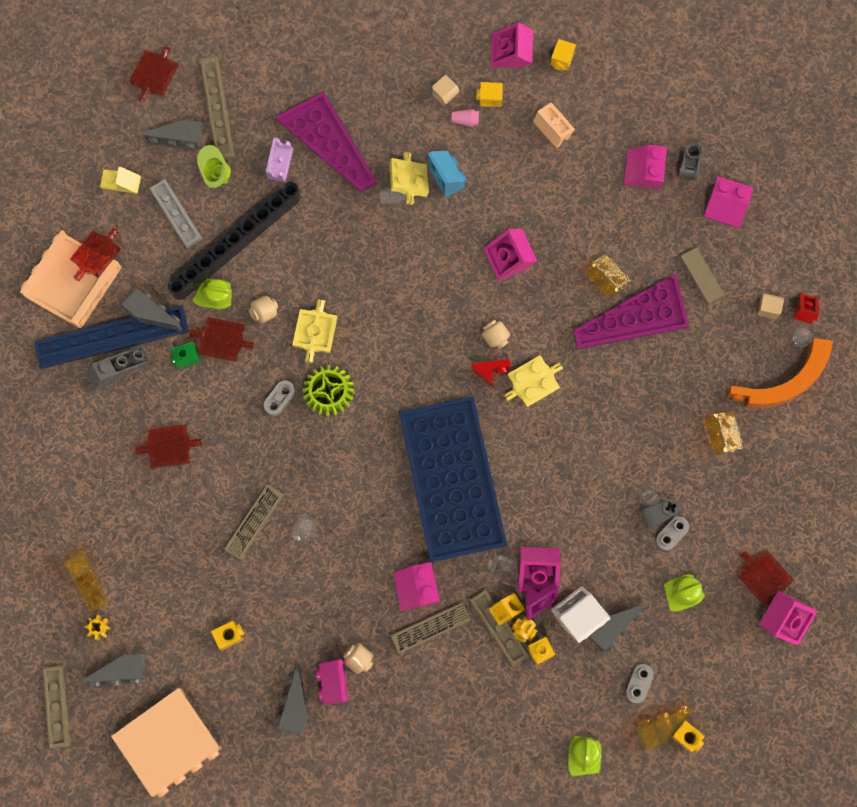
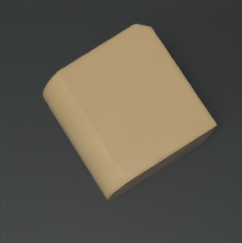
(444, 90)
(770, 306)

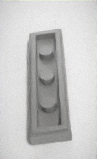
(176, 213)

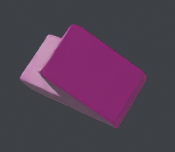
(539, 601)

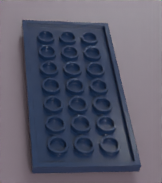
(452, 479)

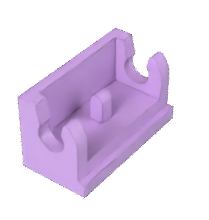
(279, 160)

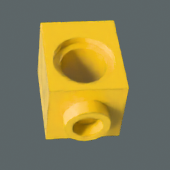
(562, 55)
(490, 94)
(506, 609)
(219, 633)
(541, 651)
(679, 735)

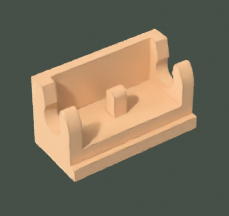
(553, 125)

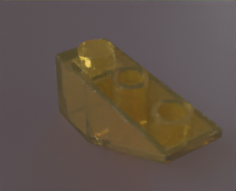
(86, 579)
(659, 731)

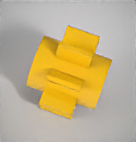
(103, 627)
(524, 629)

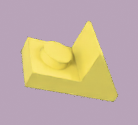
(120, 180)

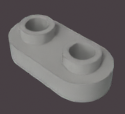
(279, 398)
(672, 533)
(639, 683)

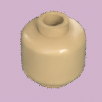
(263, 309)
(495, 334)
(358, 658)

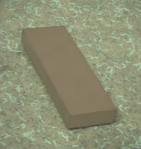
(702, 276)

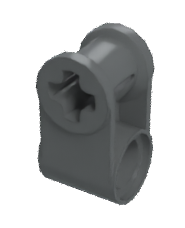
(691, 164)
(657, 513)

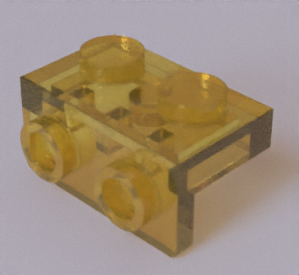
(607, 276)
(723, 433)

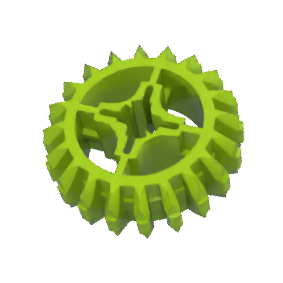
(332, 406)

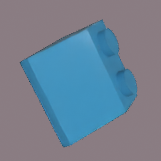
(446, 172)

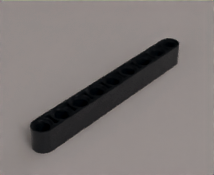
(232, 249)

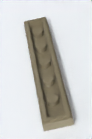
(217, 106)

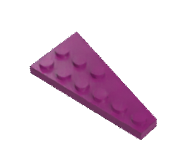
(323, 132)
(643, 315)

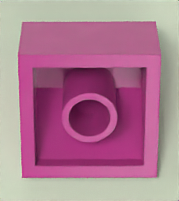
(512, 47)
(645, 166)
(728, 202)
(510, 253)
(538, 568)
(416, 587)
(788, 618)
(333, 682)

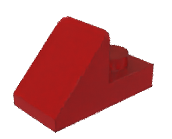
(807, 308)
(486, 369)

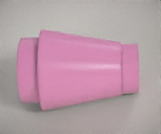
(466, 117)

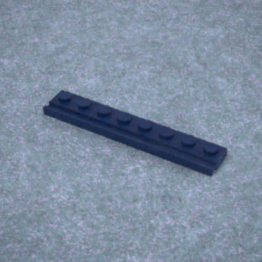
(104, 339)

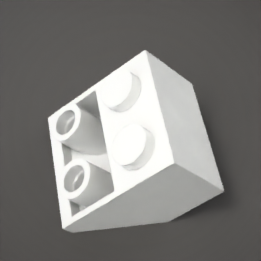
(580, 614)

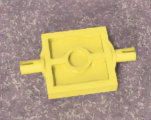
(408, 177)
(315, 331)
(533, 381)

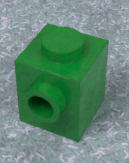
(185, 356)

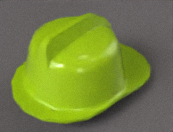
(213, 166)
(214, 294)
(683, 592)
(584, 756)

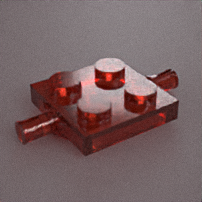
(154, 73)
(95, 254)
(221, 339)
(168, 446)
(764, 576)

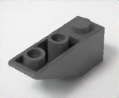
(180, 133)
(146, 311)
(116, 367)
(605, 636)
(125, 668)
(295, 710)

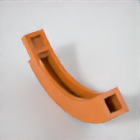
(762, 398)

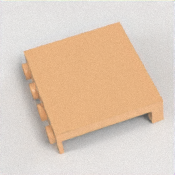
(57, 290)
(166, 743)

